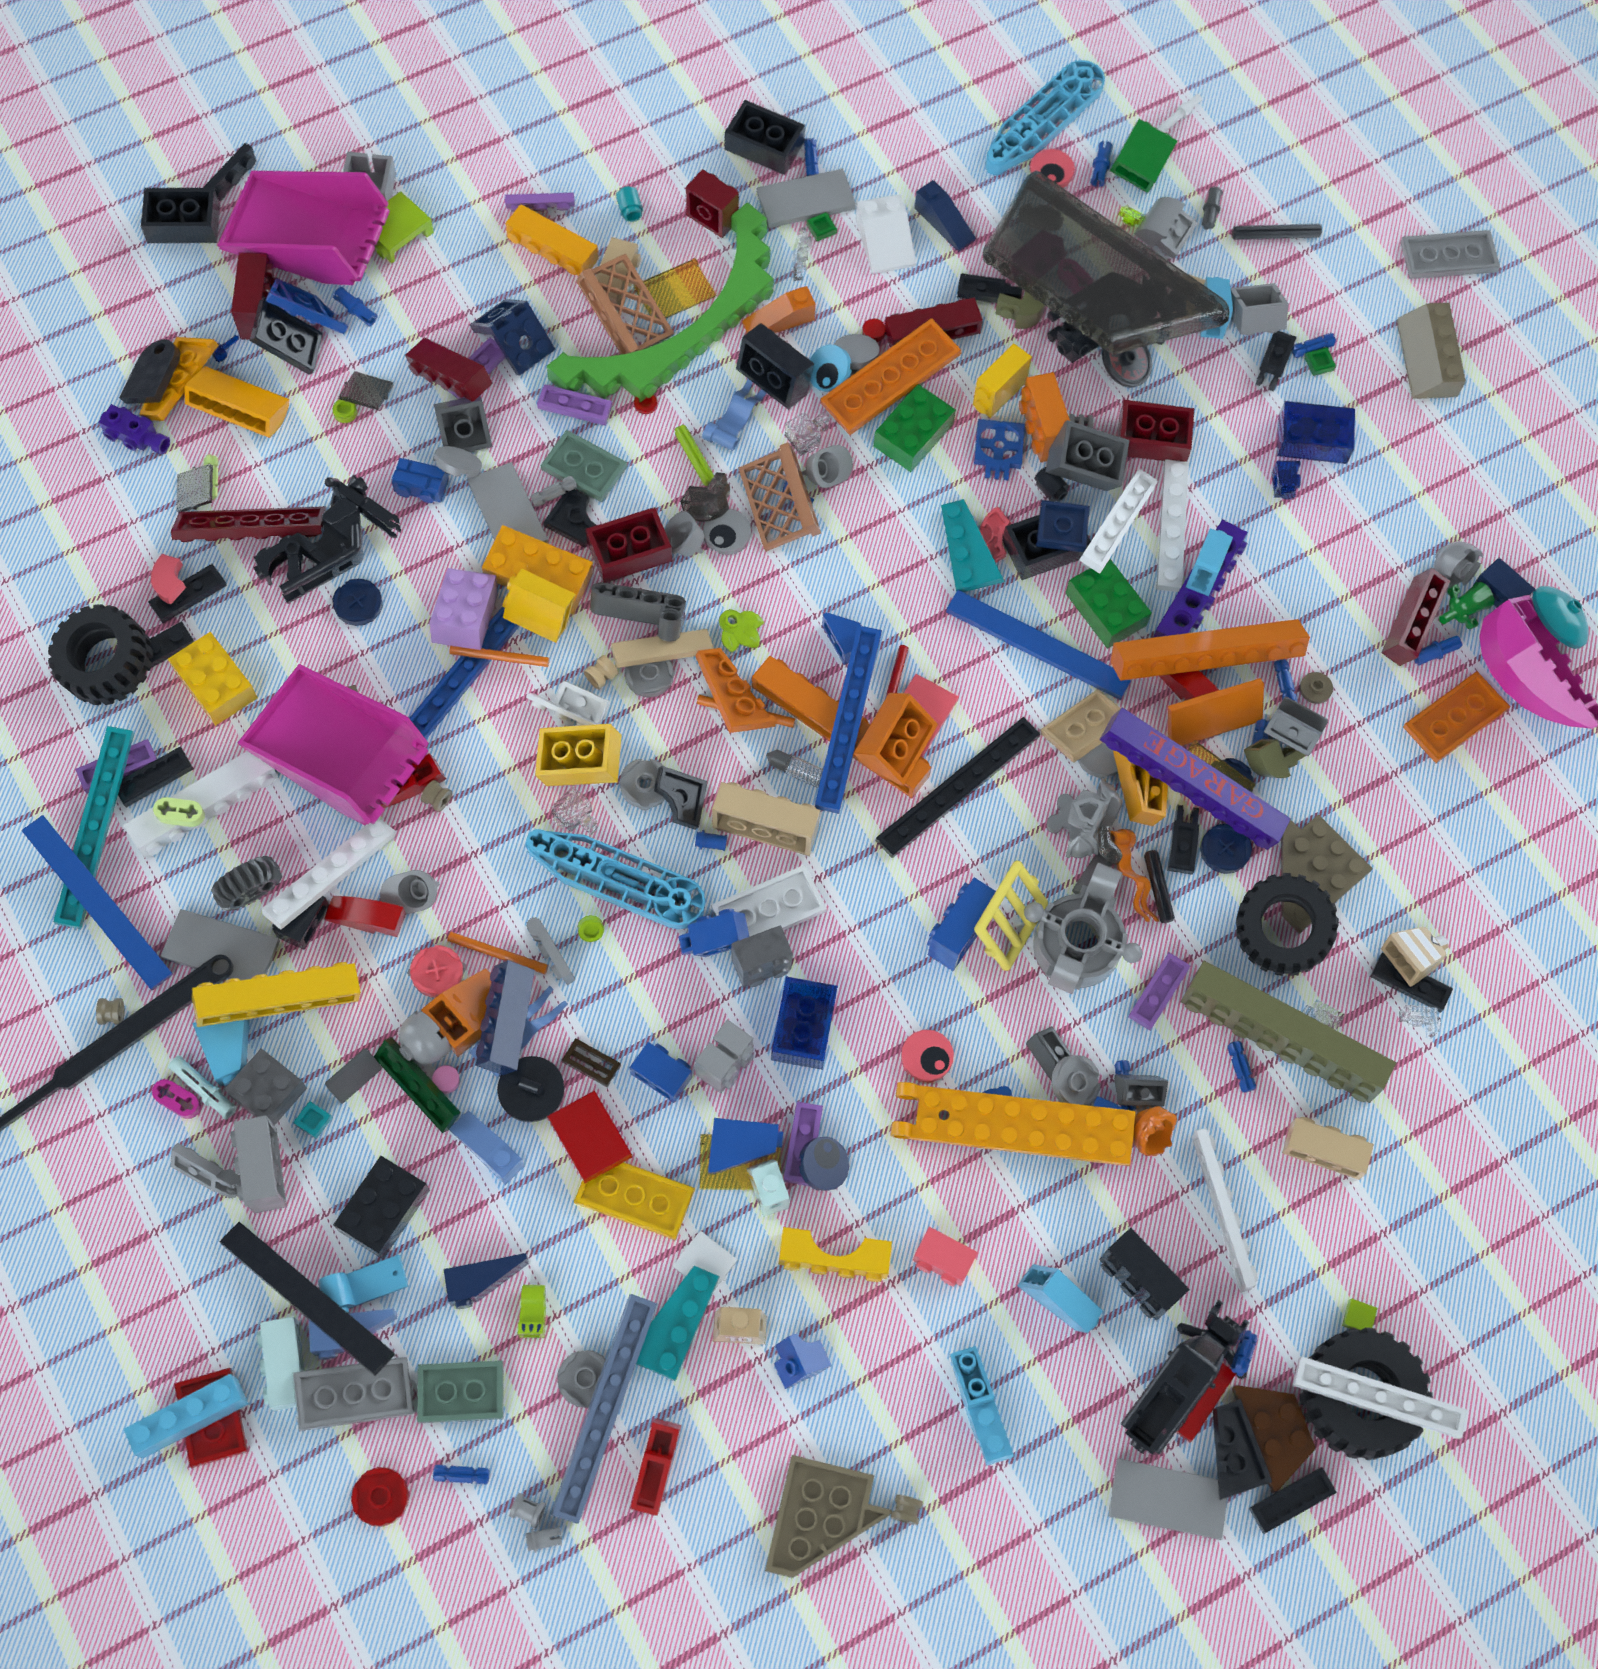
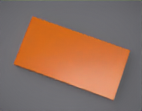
(1216, 712)
(1456, 717)

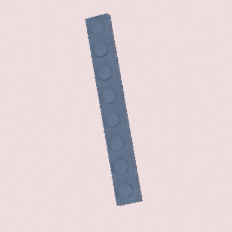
(603, 1409)

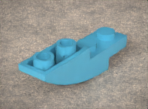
(980, 1406)

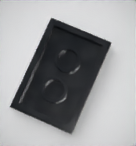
(286, 336)

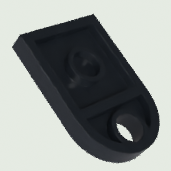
(151, 373)

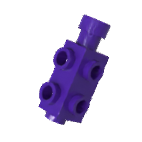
(119, 424)

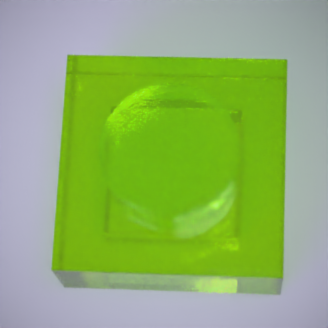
(1131, 216)

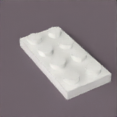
(776, 902)

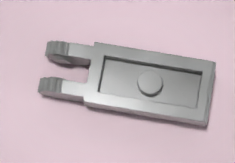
(550, 950)
(204, 1171)

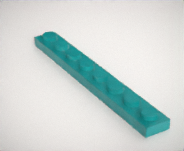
(96, 817)

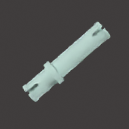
(223, 1107)

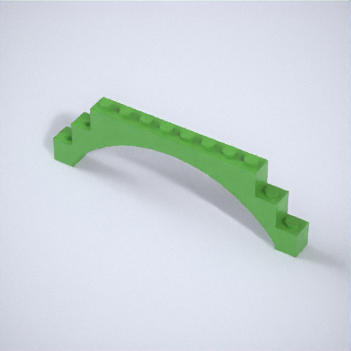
(650, 368)

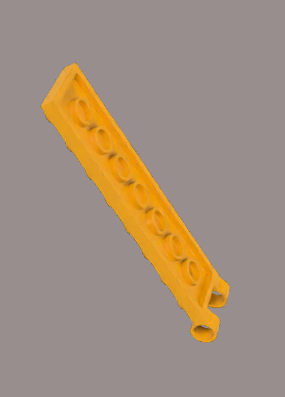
(1018, 1124)

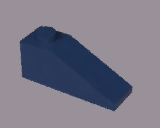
(941, 213)
(476, 1280)

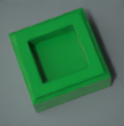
(821, 226)
(1320, 361)

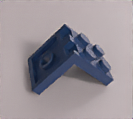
(510, 322)

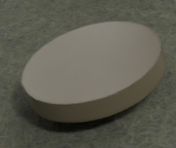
(1316, 687)

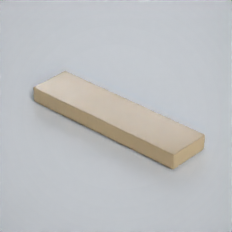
(656, 650)

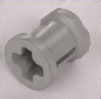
(527, 1510)

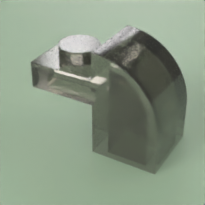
(709, 502)

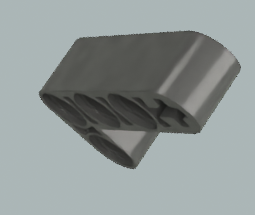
(640, 606)

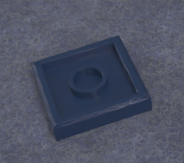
(1063, 526)

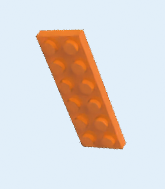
(890, 376)

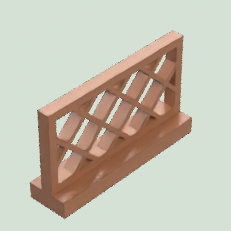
(607, 311)
(799, 492)

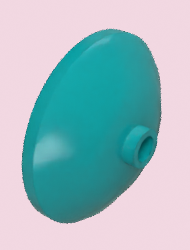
(1561, 616)

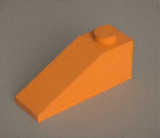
(784, 312)

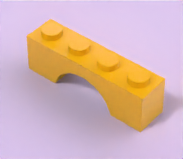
(800, 1251)

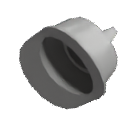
(829, 466)
(684, 534)
(411, 889)

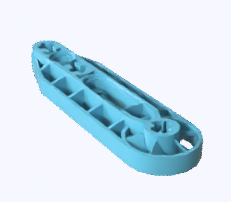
(1070, 92)
(604, 868)

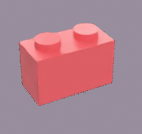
(944, 1256)

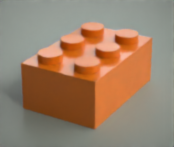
(1043, 412)

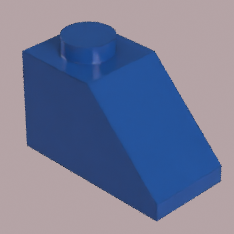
(840, 633)

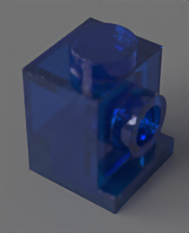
(1285, 479)

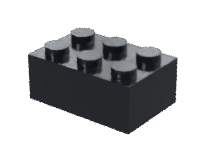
(764, 137)
(180, 215)
(774, 366)
(1028, 559)
(381, 1207)
(1143, 1274)

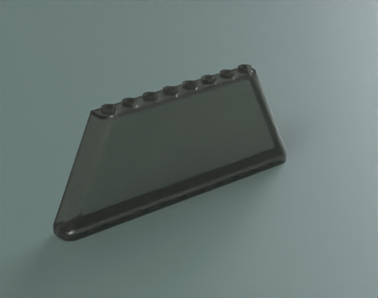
(1096, 271)

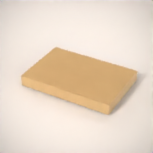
(1081, 726)

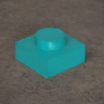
(312, 1120)

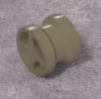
(436, 796)
(110, 1011)
(906, 1509)

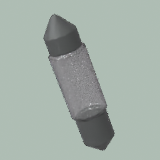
(795, 767)

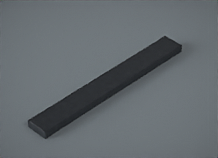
(957, 787)
(307, 1298)

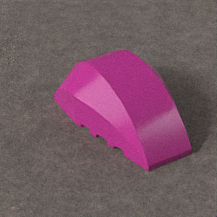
(1531, 667)

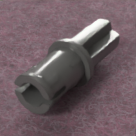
(1211, 208)

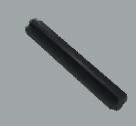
(1277, 231)

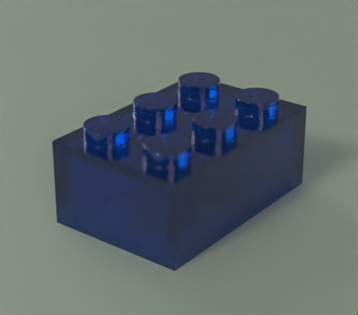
(1316, 432)
(804, 1023)

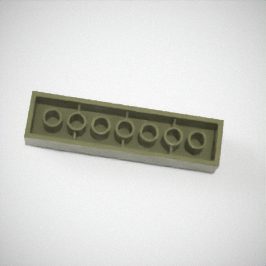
(1288, 1033)

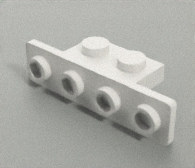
(574, 703)

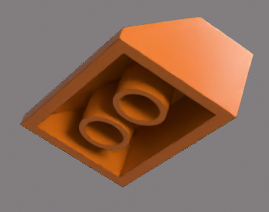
(896, 737)

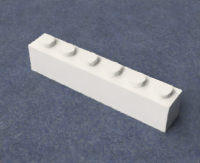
(214, 793)

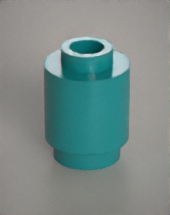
(629, 203)

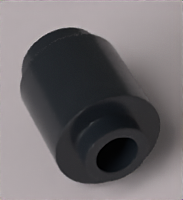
(1051, 485)

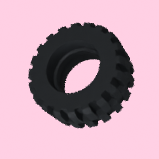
(80, 635)
(1293, 890)

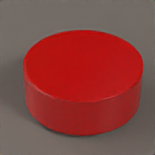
(874, 328)
(647, 406)

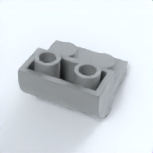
(1166, 226)

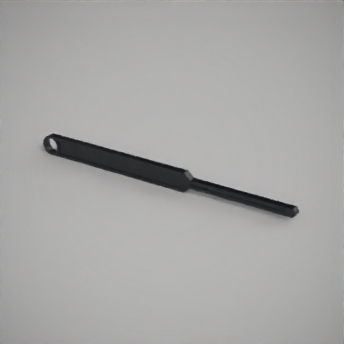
(120, 1037)

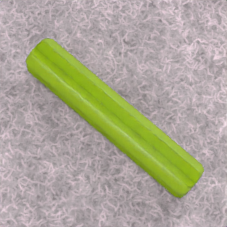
(694, 454)

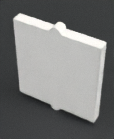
(706, 1255)

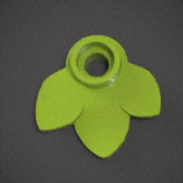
(742, 632)

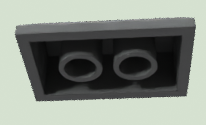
(1088, 456)

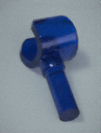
(220, 353)

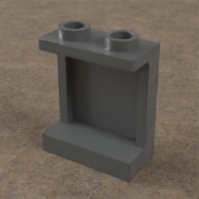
(1296, 726)

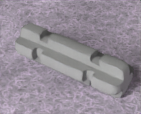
(553, 491)

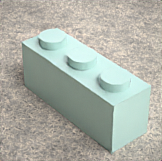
(281, 1359)

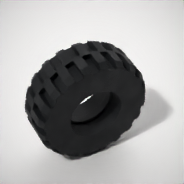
(1334, 1418)

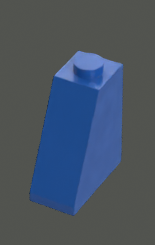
(741, 1143)

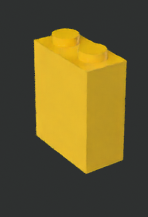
(1001, 380)
(538, 605)

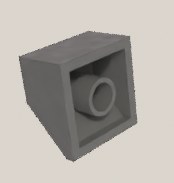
(463, 424)

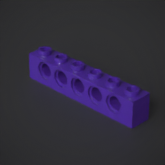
(1192, 617)

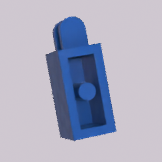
(714, 934)

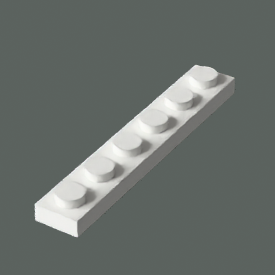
(1118, 521)
(1172, 525)
(328, 873)
(1228, 1220)
(1380, 1397)

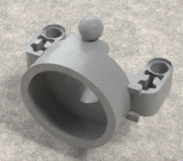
(1076, 967)

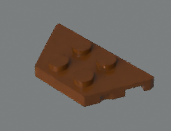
(1278, 1431)

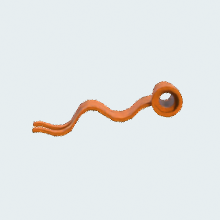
(1124, 841)

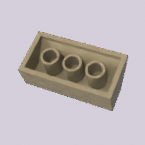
(1431, 352)

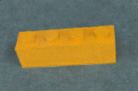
(551, 241)

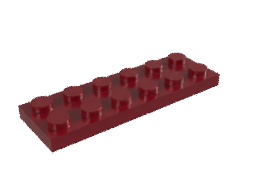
(248, 523)

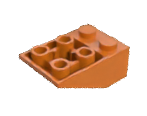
(461, 1011)

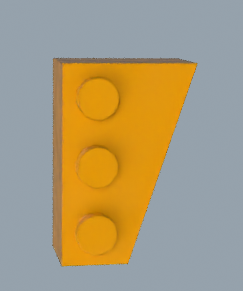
(1142, 793)

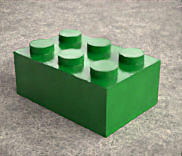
(914, 428)
(1108, 603)

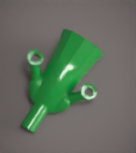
(1474, 600)

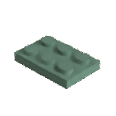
(588, 464)
(460, 1392)

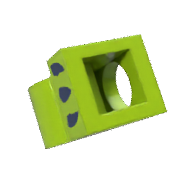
(532, 1312)

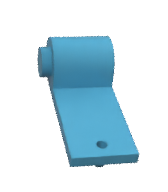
(365, 1283)

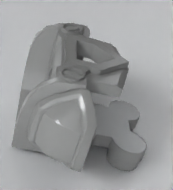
(1084, 817)

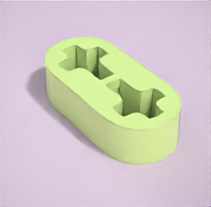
(178, 817)

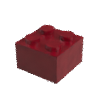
(711, 202)

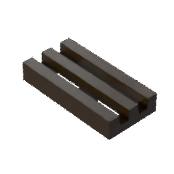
(587, 1072)

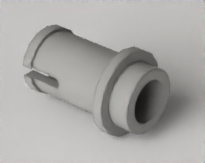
(542, 1539)

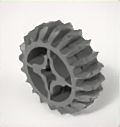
(246, 883)

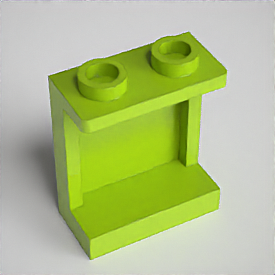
(402, 226)

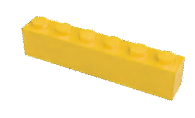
(275, 994)

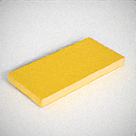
(638, 1199)

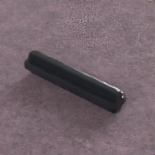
(1159, 886)

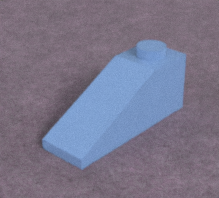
(487, 1147)
(373, 1321)

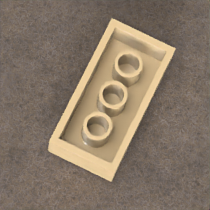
(765, 818)

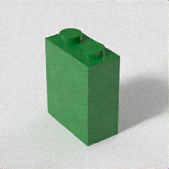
(1143, 155)

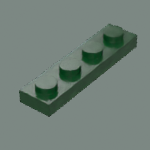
(417, 1085)

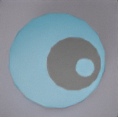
(830, 367)

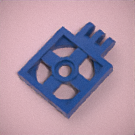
(997, 463)

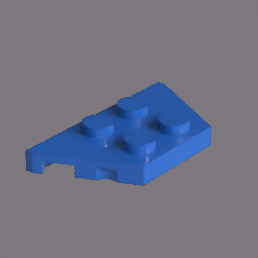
(305, 304)

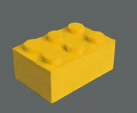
(212, 678)
(578, 755)

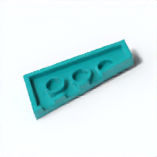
(677, 1324)

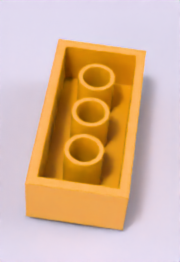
(519, 551)

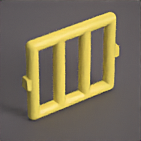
(993, 911)

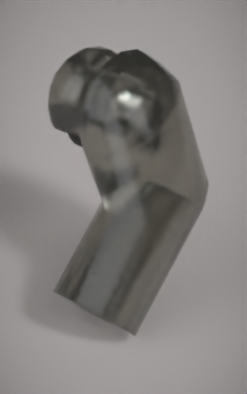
(1107, 847)

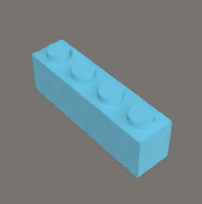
(185, 1416)

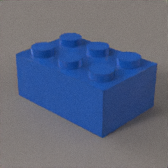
(956, 933)

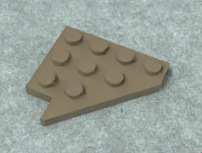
(1322, 857)
(819, 1513)

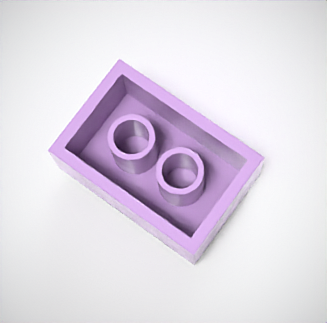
(463, 609)

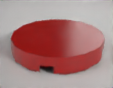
(380, 1497)

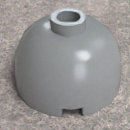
(1458, 562)
(421, 1039)

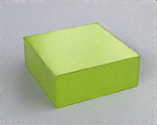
(1359, 1315)

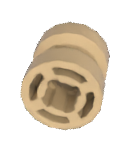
(600, 672)

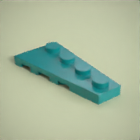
(969, 554)

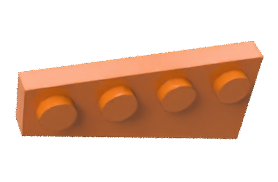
(732, 694)

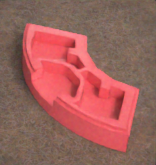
(992, 530)
(165, 578)

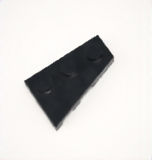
(1237, 1451)

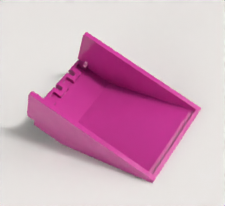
(309, 222)
(336, 744)

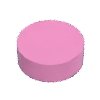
(446, 1079)

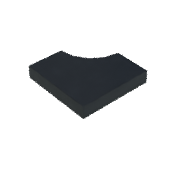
(570, 517)
(683, 794)

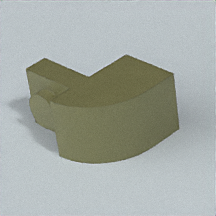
(1025, 311)
(1270, 760)

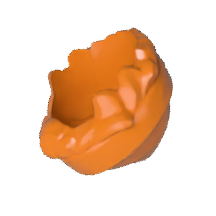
(1153, 1130)

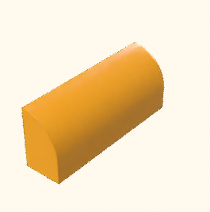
(236, 401)

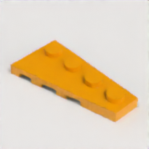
(193, 356)

